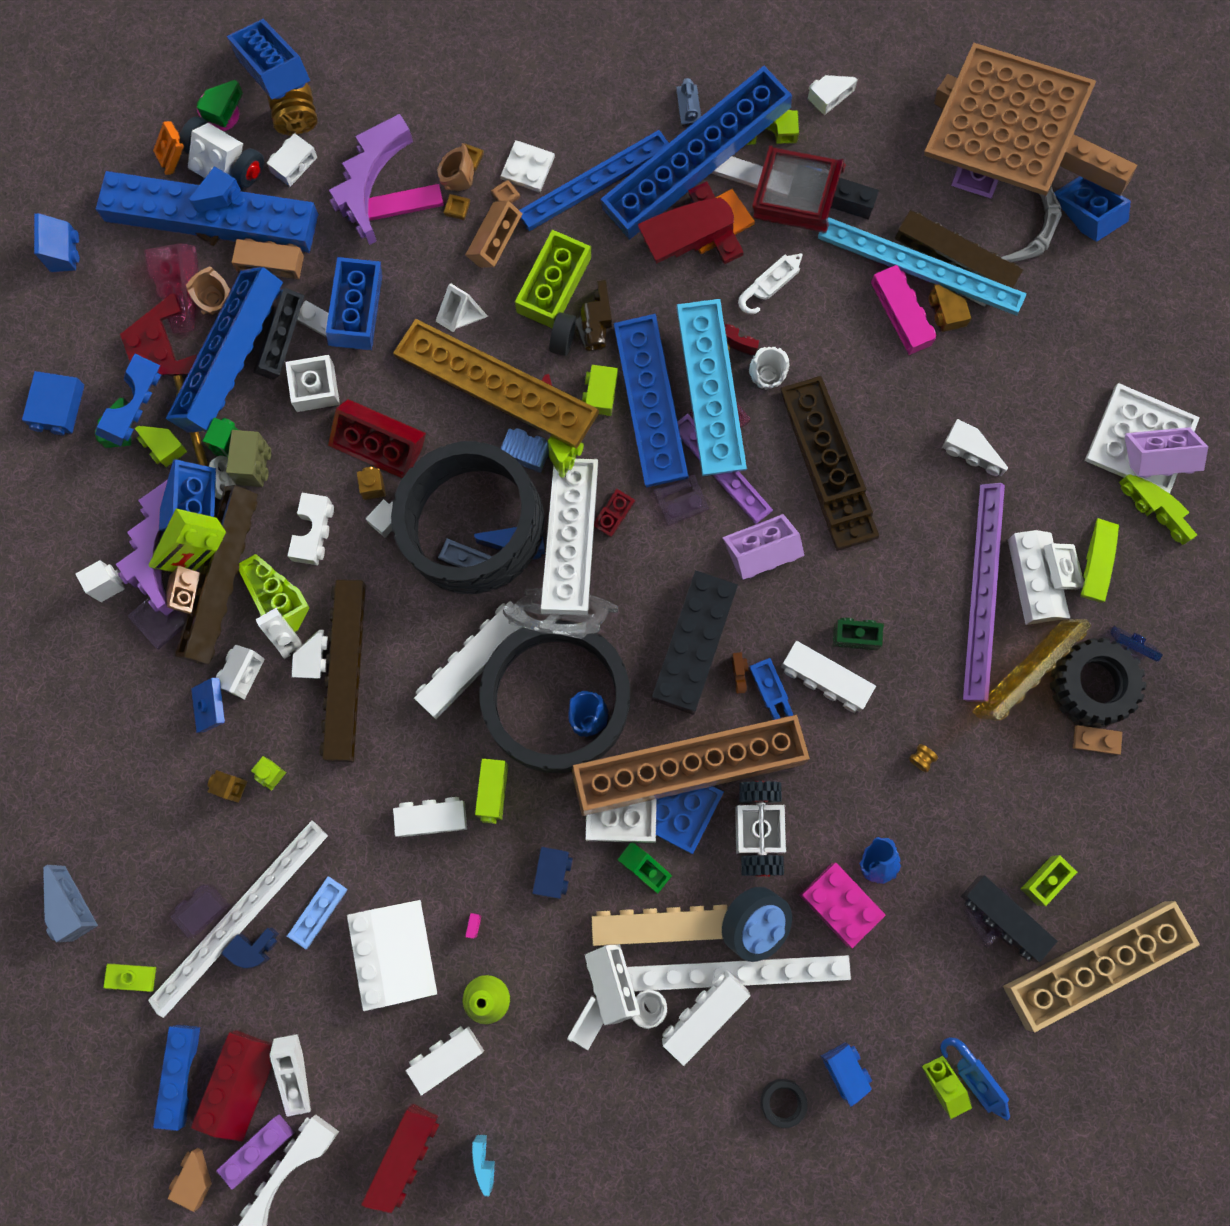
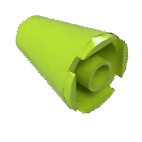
(495, 995)

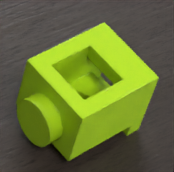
(267, 773)

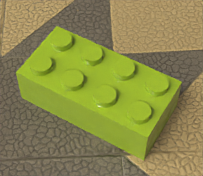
(553, 278)

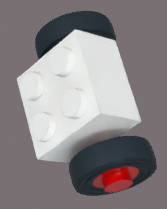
(213, 147)

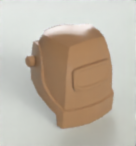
(456, 169)
(206, 289)

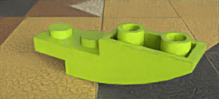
(1151, 499)

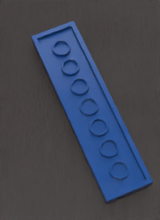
(651, 401)

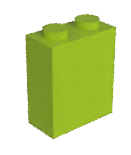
(491, 790)

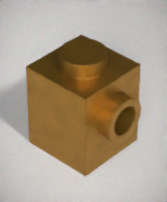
(371, 483)

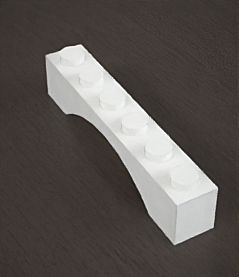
(312, 1143)

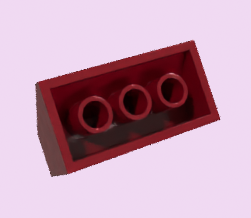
(375, 438)
(234, 1087)
(400, 1159)

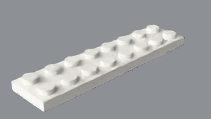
(570, 540)

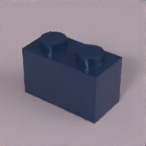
(551, 873)

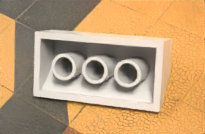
(1032, 573)

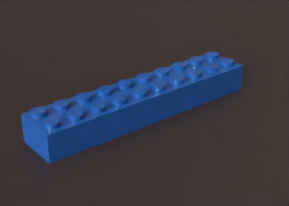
(697, 151)
(167, 207)

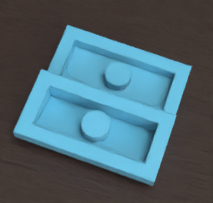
(483, 1169)

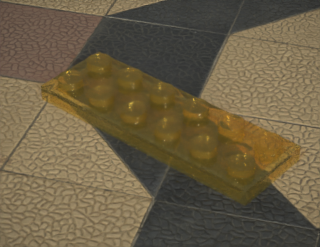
(1032, 668)

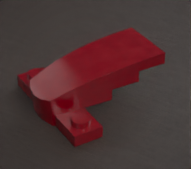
(693, 227)

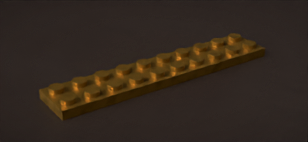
(496, 383)

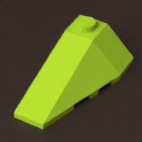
(273, 591)

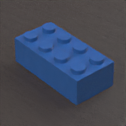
(354, 303)

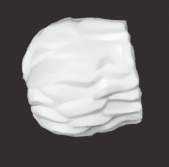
(769, 367)

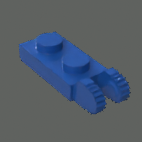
(770, 687)

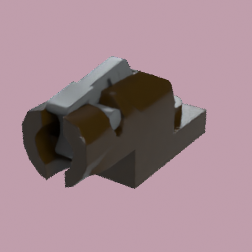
(595, 319)

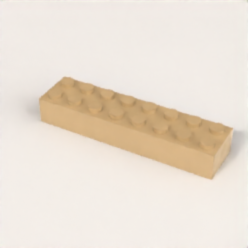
(1101, 965)

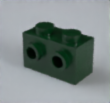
(858, 634)

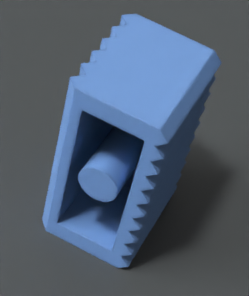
(525, 449)

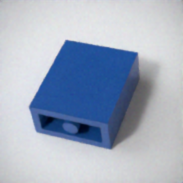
(53, 403)

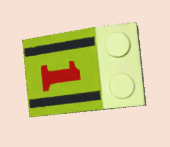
(187, 541)

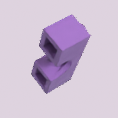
(255, 1151)

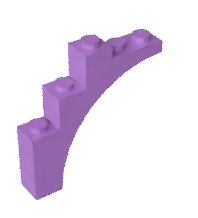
(374, 151)
(145, 540)

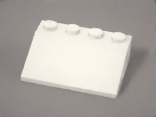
(391, 955)

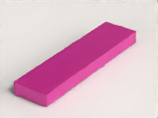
(404, 202)

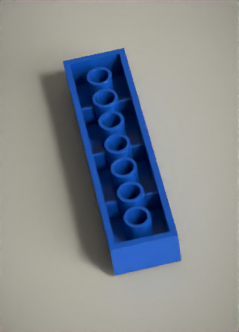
(225, 350)

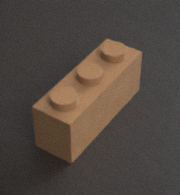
(493, 234)
(278, 259)

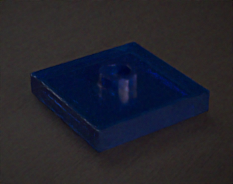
(1136, 643)

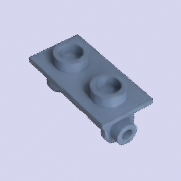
(688, 102)

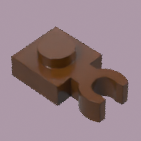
(739, 666)

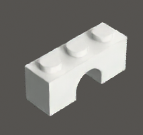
(309, 547)

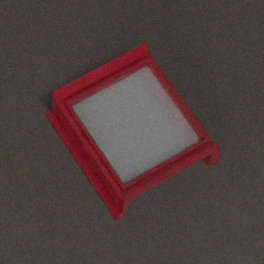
(797, 189)

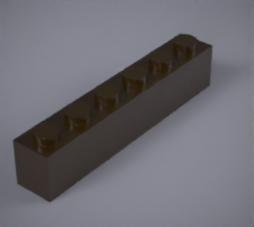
(949, 246)

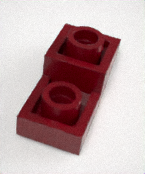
(743, 344)
(614, 512)

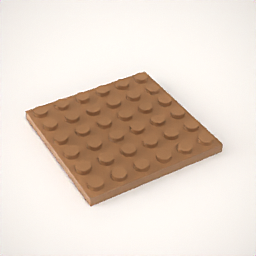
(1010, 118)

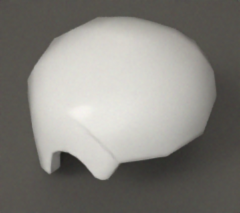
(656, 1005)

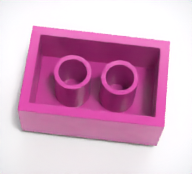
(842, 905)

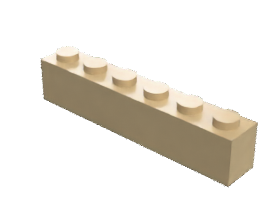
(658, 927)

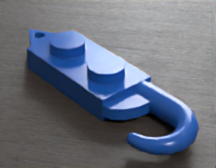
(979, 1079)

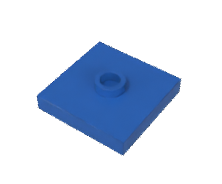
(208, 705)

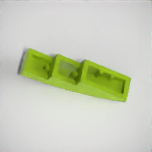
(1100, 561)

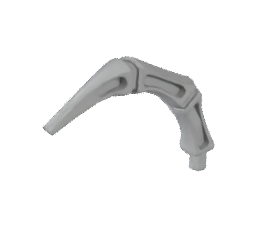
(1042, 240)

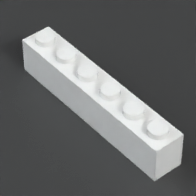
(465, 665)

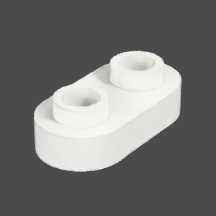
(222, 477)

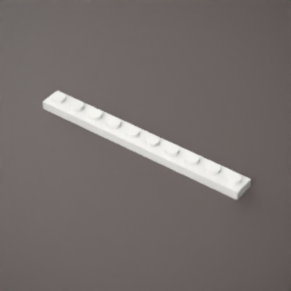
(237, 919)
(746, 972)

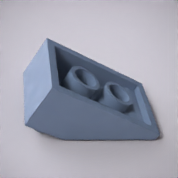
(64, 906)

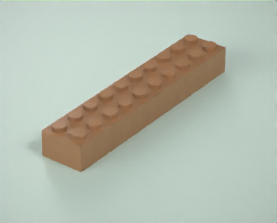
(689, 765)

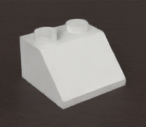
(239, 671)

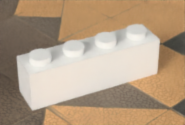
(828, 677)
(705, 1017)

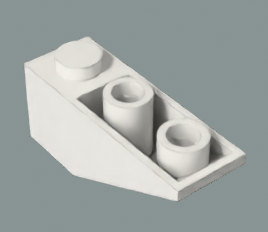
(971, 445)

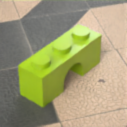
(785, 128)

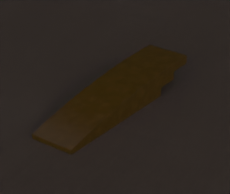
(830, 463)

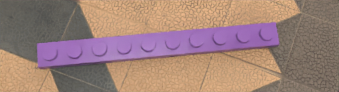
(984, 593)

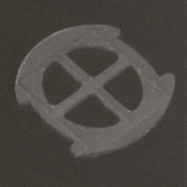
(588, 625)

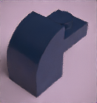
(248, 954)

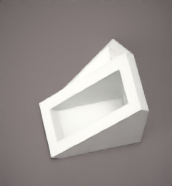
(458, 309)

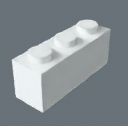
(430, 817)
(612, 984)
(444, 1059)

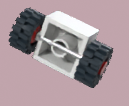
(760, 829)

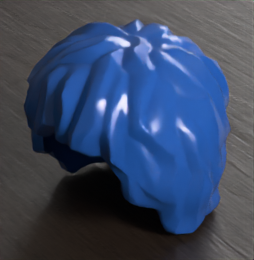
(587, 713)
(880, 861)

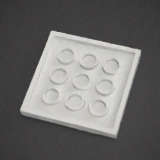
(1130, 413)

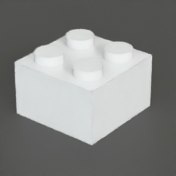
(312, 383)

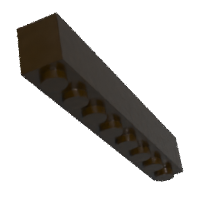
(217, 577)
(344, 671)

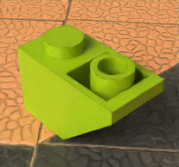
(162, 442)
(563, 455)
(947, 1087)

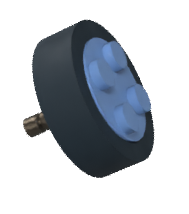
(756, 924)

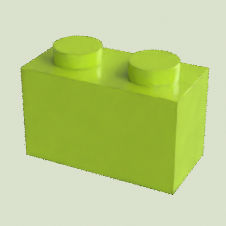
(601, 388)
(1048, 880)

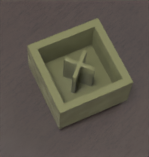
(248, 458)

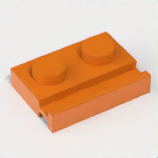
(168, 147)

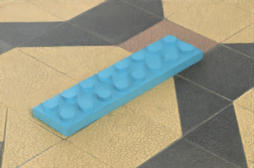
(711, 387)

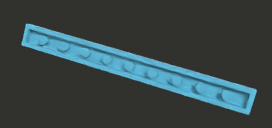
(923, 266)

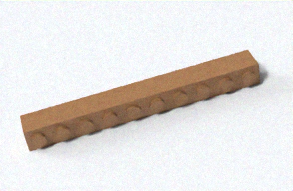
(1080, 157)

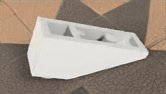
(290, 1074)

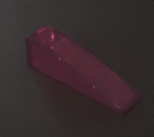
(171, 270)

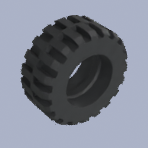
(1123, 669)

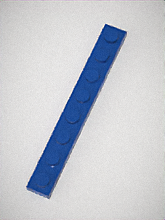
(592, 181)

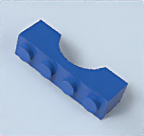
(117, 423)
(172, 1096)

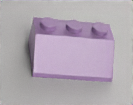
(1165, 452)
(764, 546)

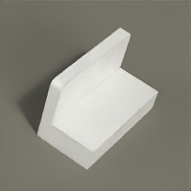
(587, 1024)

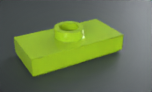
(130, 977)

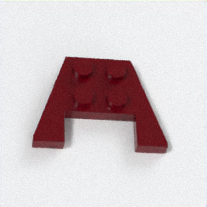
(150, 341)

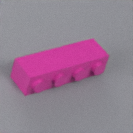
(903, 309)

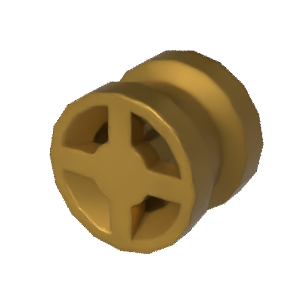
(923, 758)

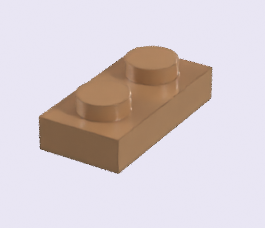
(1097, 740)

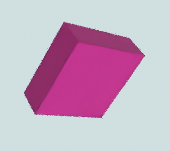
(473, 925)

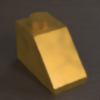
(226, 786)

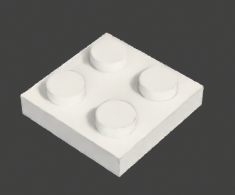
(527, 166)
(1063, 566)

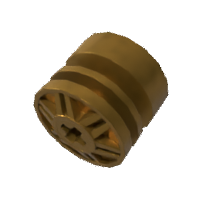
(294, 111)

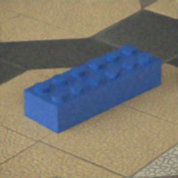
(268, 59)

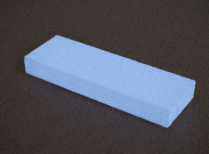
(317, 912)

